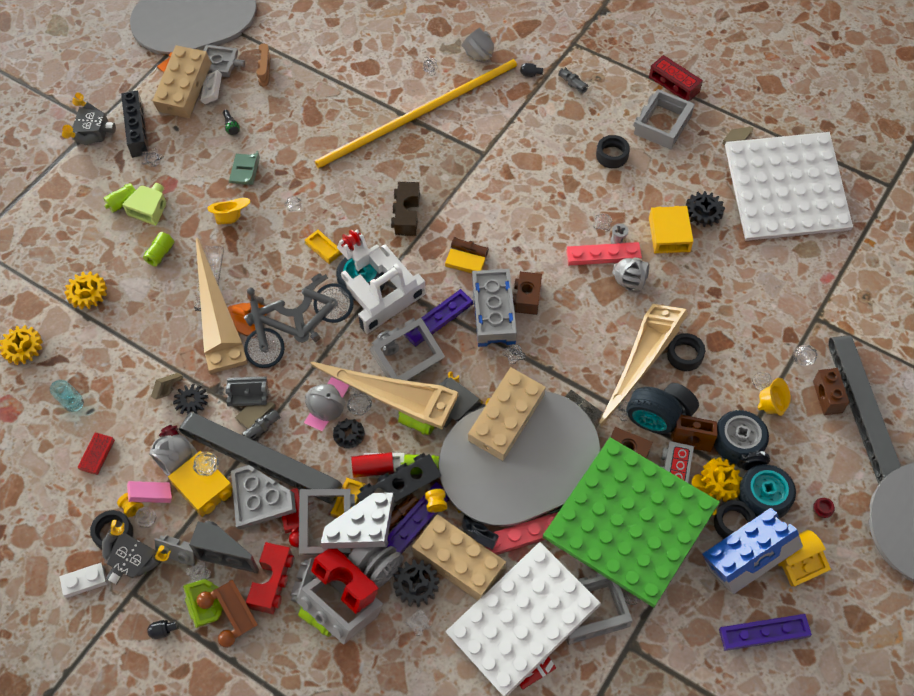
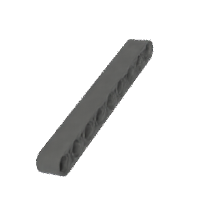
(864, 406)
(257, 455)

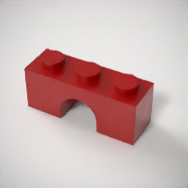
(333, 566)
(267, 596)

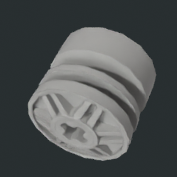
(377, 562)

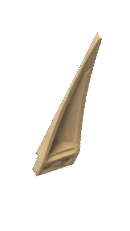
(656, 332)
(220, 337)
(418, 400)

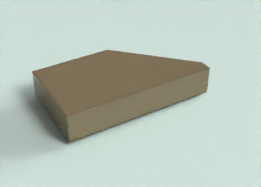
(738, 134)
(164, 385)
(251, 413)

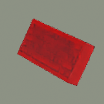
(96, 453)

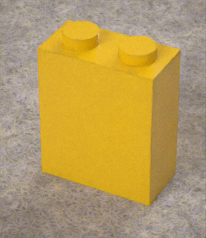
(670, 229)
(200, 491)

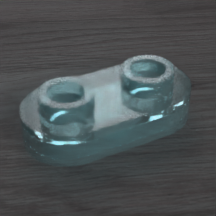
(68, 396)

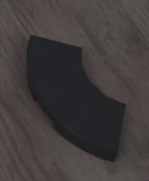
(479, 532)

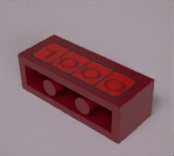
(675, 78)

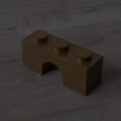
(406, 196)

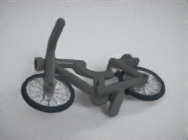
(266, 347)

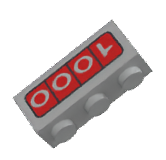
(678, 459)

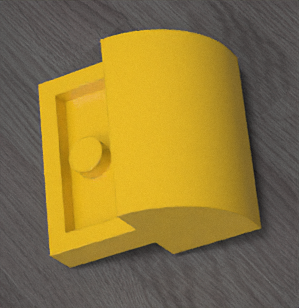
(807, 561)

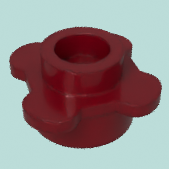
(169, 430)

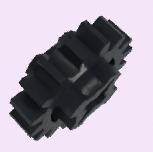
(705, 209)
(408, 580)

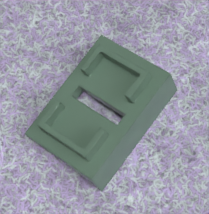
(244, 161)

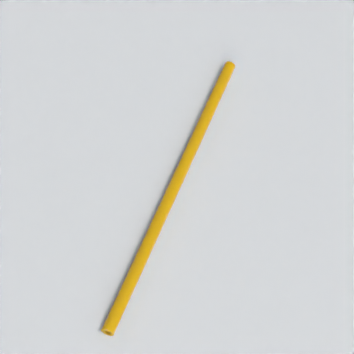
(414, 114)

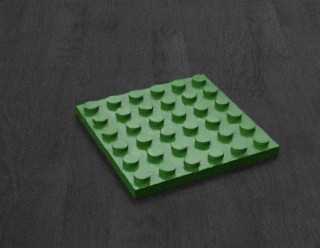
(631, 521)

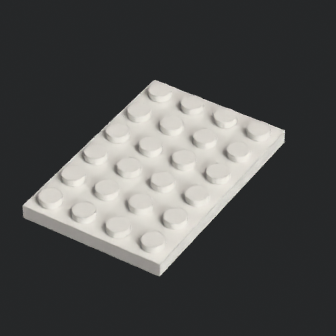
(522, 619)

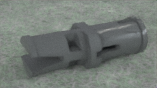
(573, 80)
(261, 424)

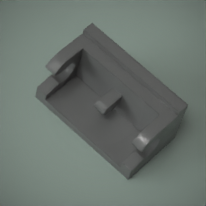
(247, 391)

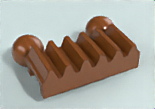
(235, 609)

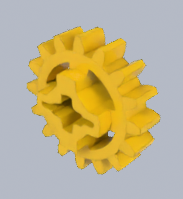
(83, 290)
(20, 345)
(721, 479)

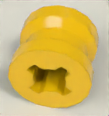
(436, 500)
(130, 508)

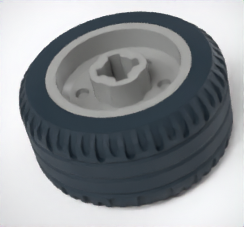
(739, 434)

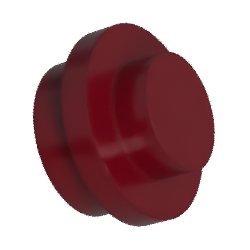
(823, 507)

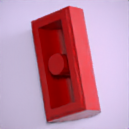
(372, 465)

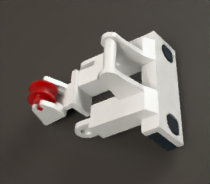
(378, 309)

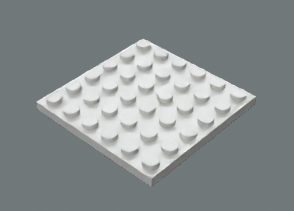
(788, 186)

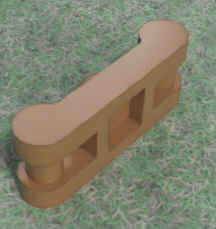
(264, 65)

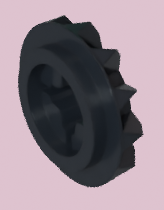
(351, 440)
(753, 459)

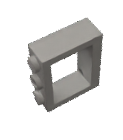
(670, 103)
(395, 334)
(349, 501)
(329, 618)
(608, 625)

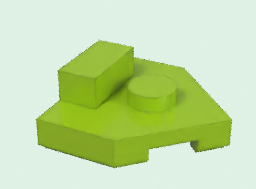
(201, 616)

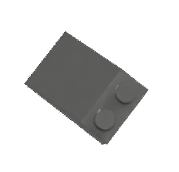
(217, 547)

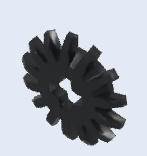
(191, 406)

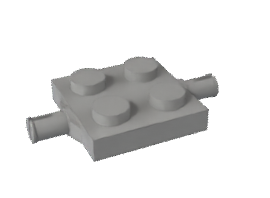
(223, 59)

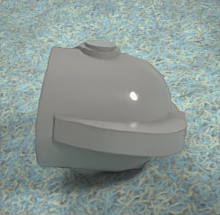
(479, 45)
(631, 273)
(324, 402)
(171, 452)

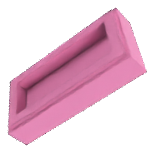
(149, 492)

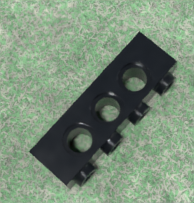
(134, 123)
(423, 461)

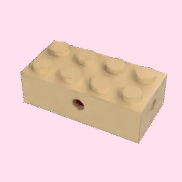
(182, 81)
(506, 414)
(458, 557)

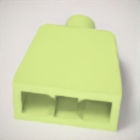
(146, 204)

